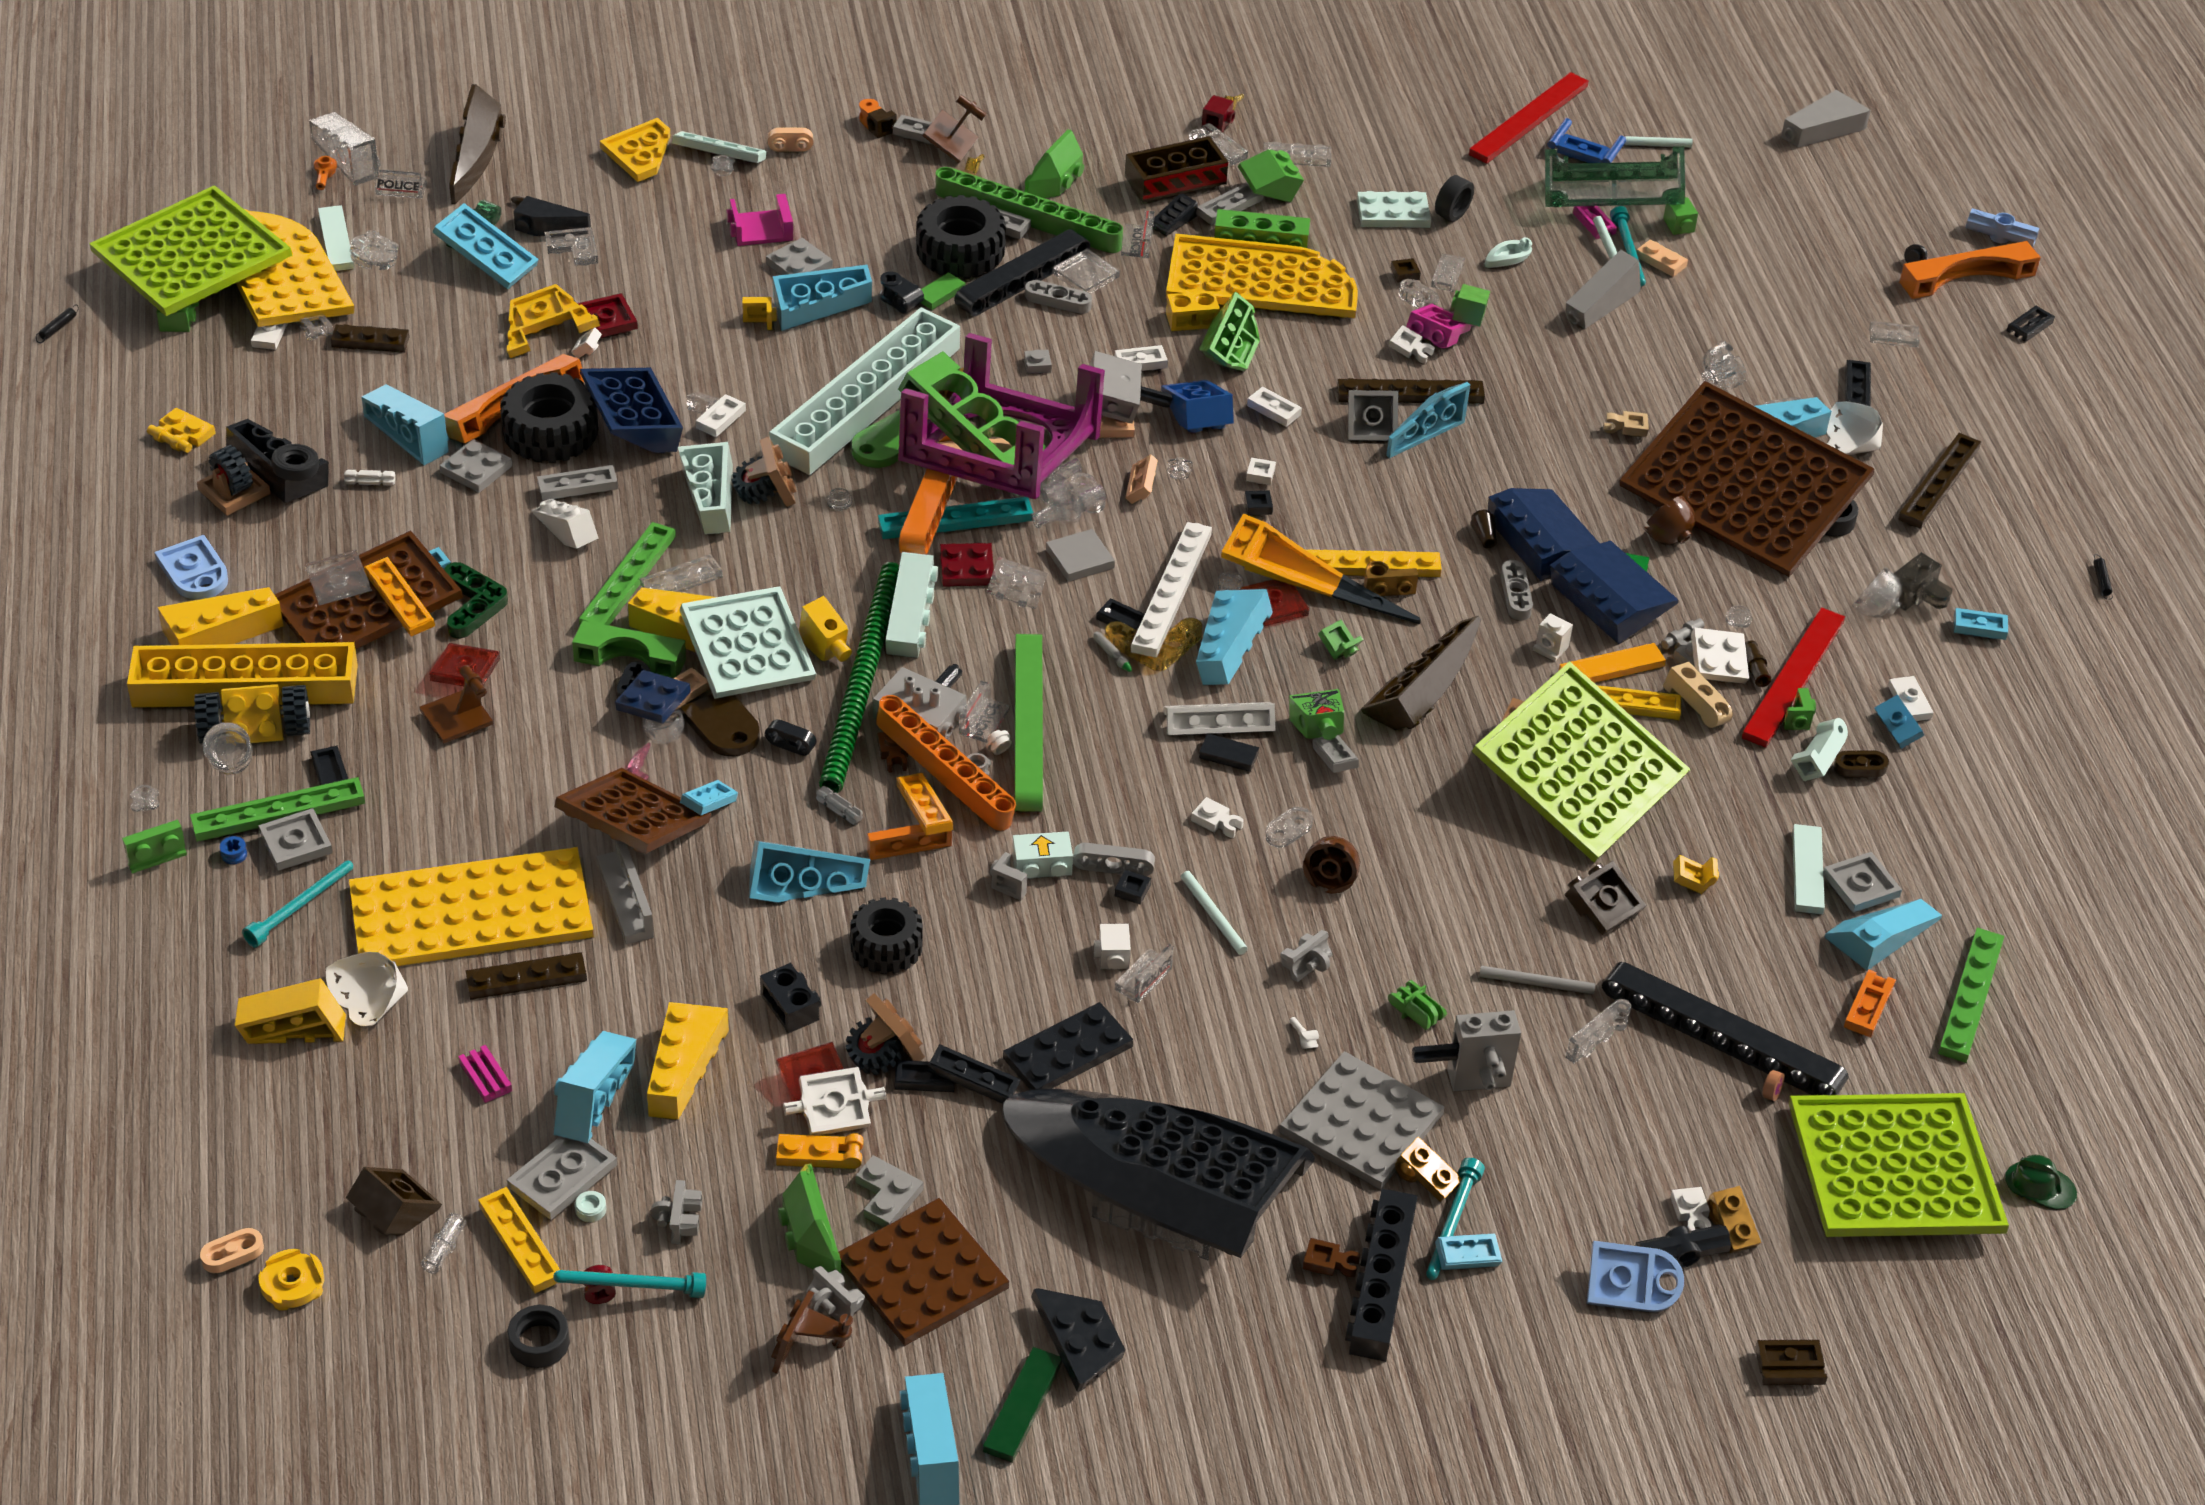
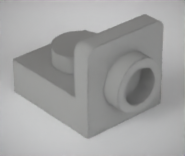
(1008, 879)

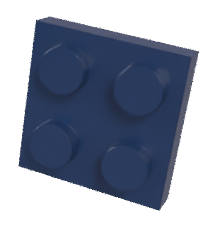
(653, 696)

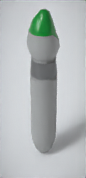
(1112, 651)

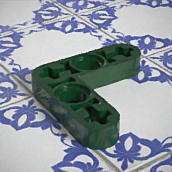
(489, 597)

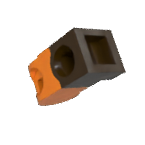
(876, 119)

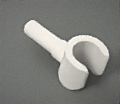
(1307, 1038)

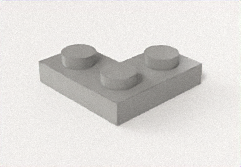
(893, 1190)

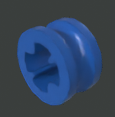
(230, 844)

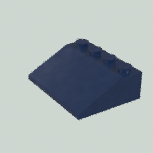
(634, 407)
(1538, 526)
(1611, 589)

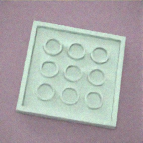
(747, 642)

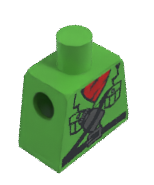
(1317, 714)

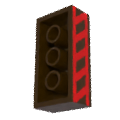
(1176, 169)

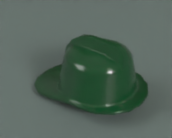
(2040, 1181)

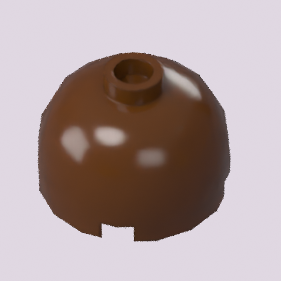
(1672, 522)
(1332, 864)

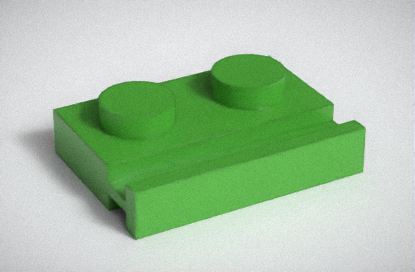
(154, 846)

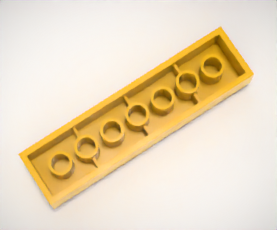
(177, 672)

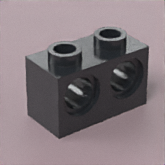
(790, 997)

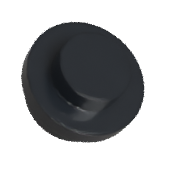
(1915, 253)

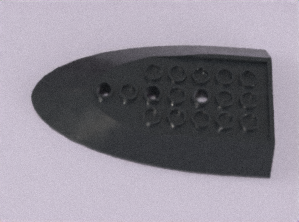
(1149, 1163)

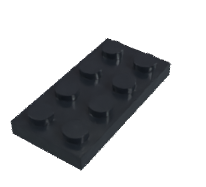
(1068, 1048)

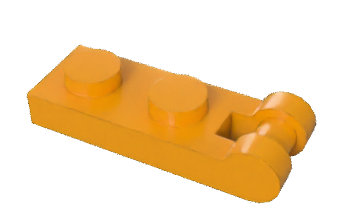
(819, 1151)

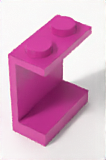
(761, 226)

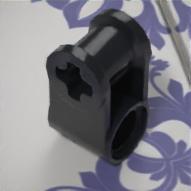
(900, 292)

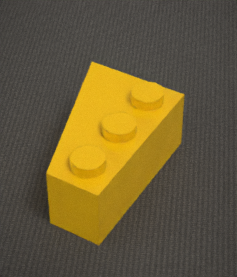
(659, 613)
(291, 1012)

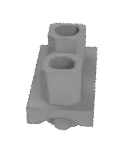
(1310, 955)
(680, 1223)
(832, 1296)

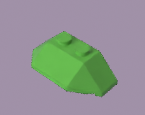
(1056, 168)
(1232, 335)
(808, 1223)

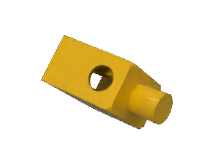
(824, 631)

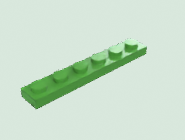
(628, 574)
(257, 812)
(1971, 995)

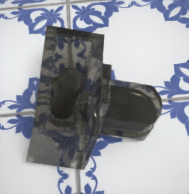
(1921, 583)

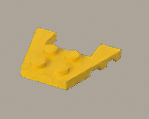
(542, 310)

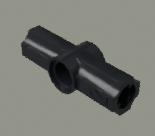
(1690, 1245)

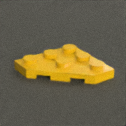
(639, 148)

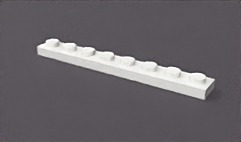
(1171, 590)

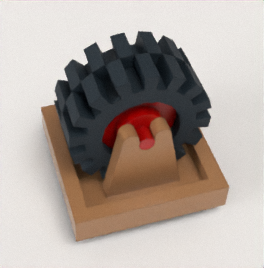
(765, 476)
(232, 482)
(879, 1041)

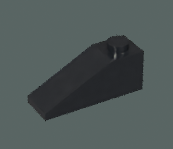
(539, 216)

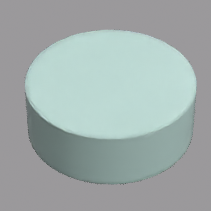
(590, 1206)

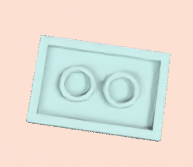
(1394, 209)

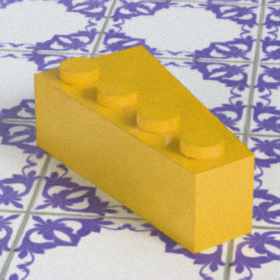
(221, 618)
(684, 1050)

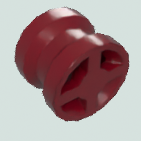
(597, 1293)

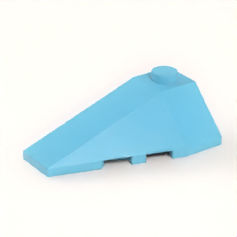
(1431, 419)
(795, 872)
(1880, 933)

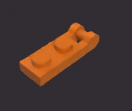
(1869, 1003)

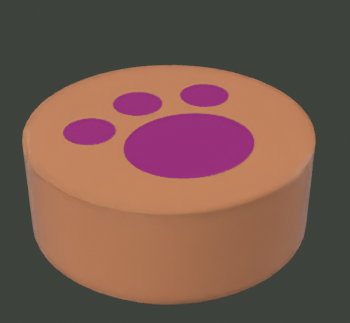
(1773, 1085)

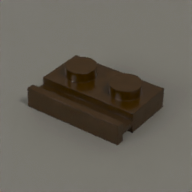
(1791, 1362)

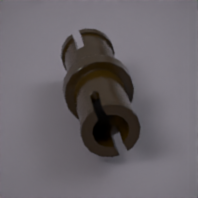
(1757, 664)

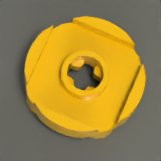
(291, 1294)

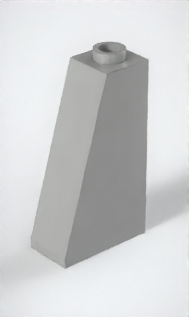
(1825, 119)
(1605, 290)

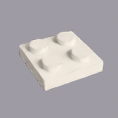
(1720, 655)

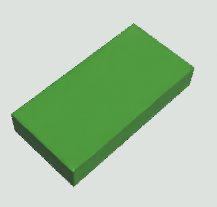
(941, 290)

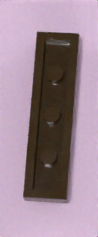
(526, 975)

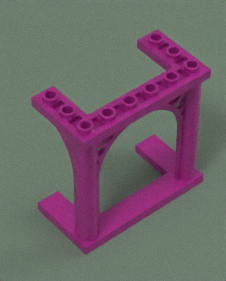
(1032, 464)

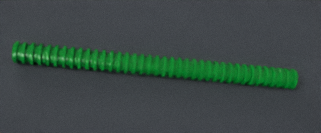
(860, 680)

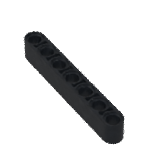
(1012, 276)

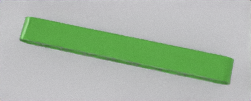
(1044, 213)
(1028, 723)

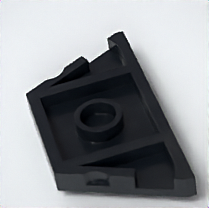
(1080, 1334)

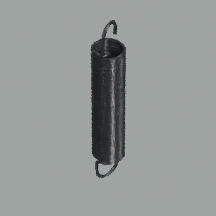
(57, 323)
(2103, 577)

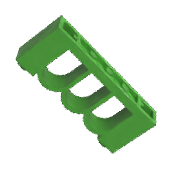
(943, 374)

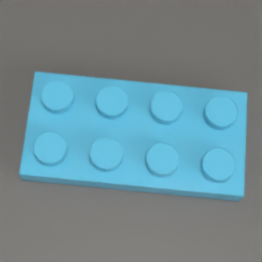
(485, 246)

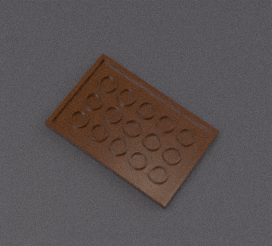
(367, 615)

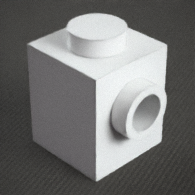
(1113, 946)

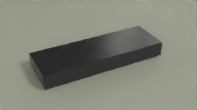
(1858, 382)
(973, 1074)

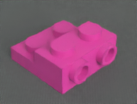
(1436, 325)

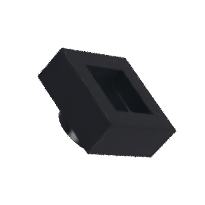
(1258, 502)
(1132, 887)

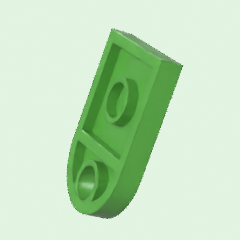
(880, 440)

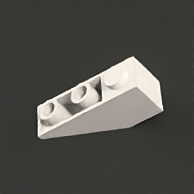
(567, 522)

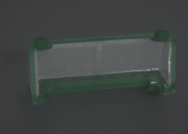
(1615, 182)

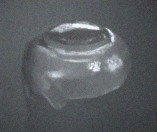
(666, 732)

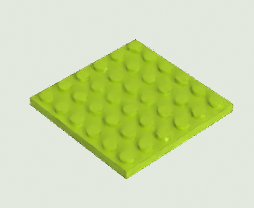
(190, 250)
(1581, 761)
(1897, 1165)

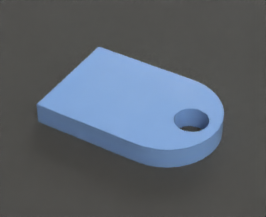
(193, 565)
(1630, 1277)

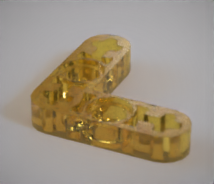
(1122, 637)

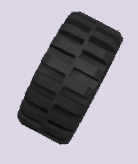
(960, 236)
(549, 438)

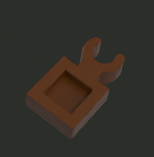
(891, 752)
(1325, 1258)

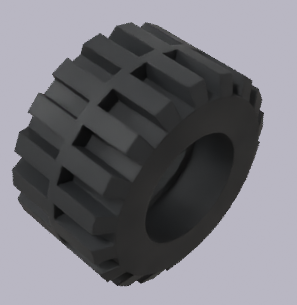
(886, 952)

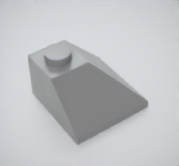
(1372, 414)

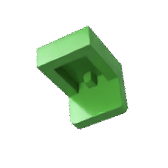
(1339, 640)
(1801, 714)

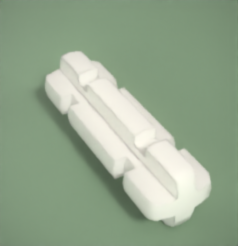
(369, 477)

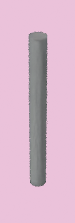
(1537, 980)

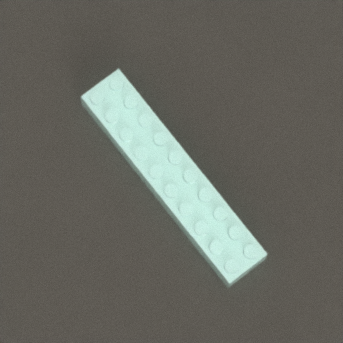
(862, 391)

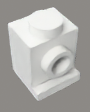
(1553, 637)

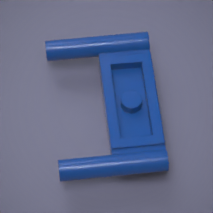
(1581, 148)

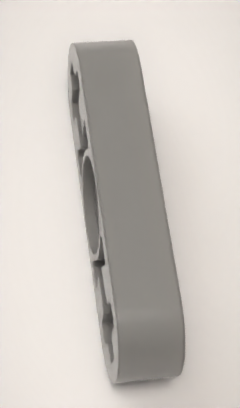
(1043, 292)
(1513, 598)
(1094, 851)

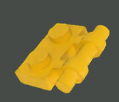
(185, 427)

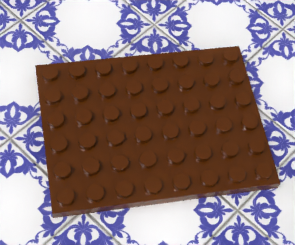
(1748, 477)

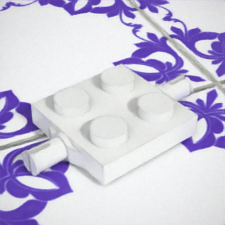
(834, 1101)

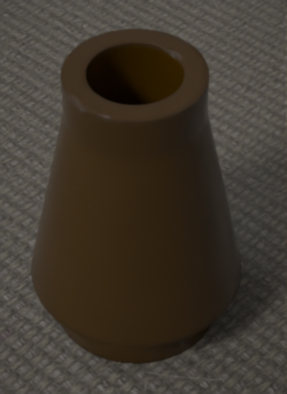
(1484, 526)

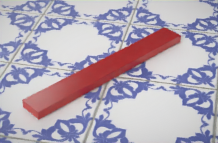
(1528, 117)
(1793, 676)

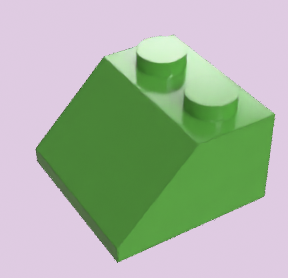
(1272, 175)

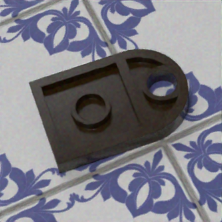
(722, 722)

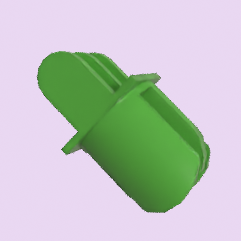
(1416, 1004)

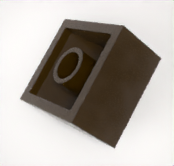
(391, 1200)

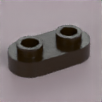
(1861, 763)

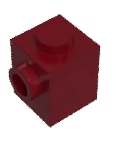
(1218, 112)

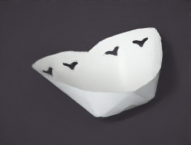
(1857, 428)
(369, 985)

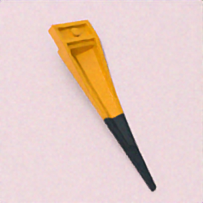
(1273, 555)

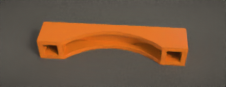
(2008, 261)
(480, 413)

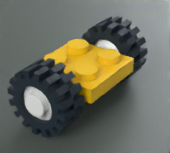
(256, 711)

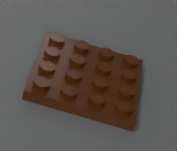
(631, 810)
(922, 1271)

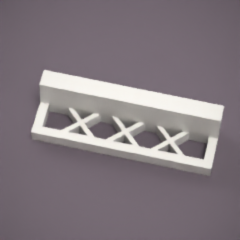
(1220, 718)

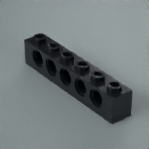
(1382, 1276)

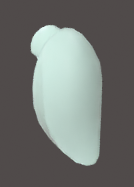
(1509, 253)

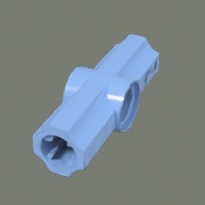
(2001, 227)

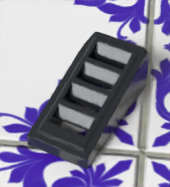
(1171, 215)

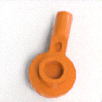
(325, 169)

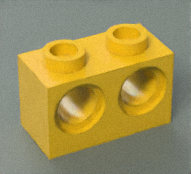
(1191, 310)

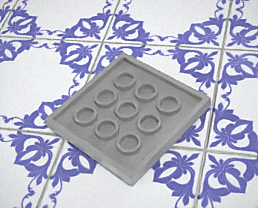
(1361, 1119)

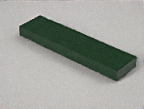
(1022, 1405)

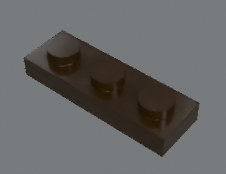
(370, 338)

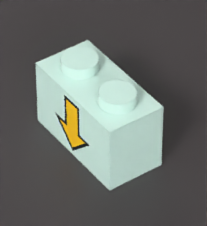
(1043, 854)

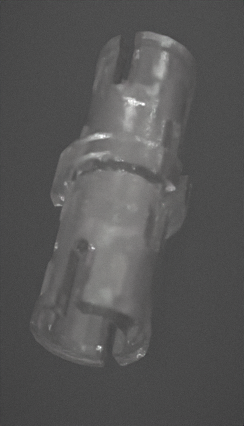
(443, 1243)

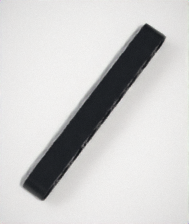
(1724, 1030)

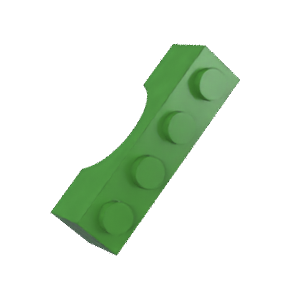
(599, 642)

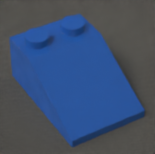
(1200, 405)

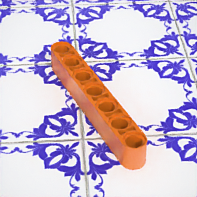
(926, 512)
(945, 762)

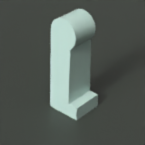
(1821, 750)

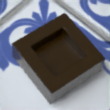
(1405, 269)

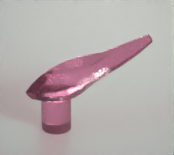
(638, 761)

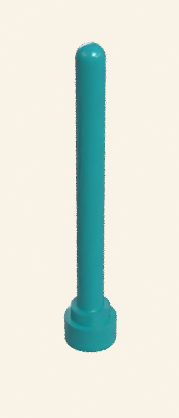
(1620, 217)
(257, 932)
(1471, 1172)
(691, 1284)

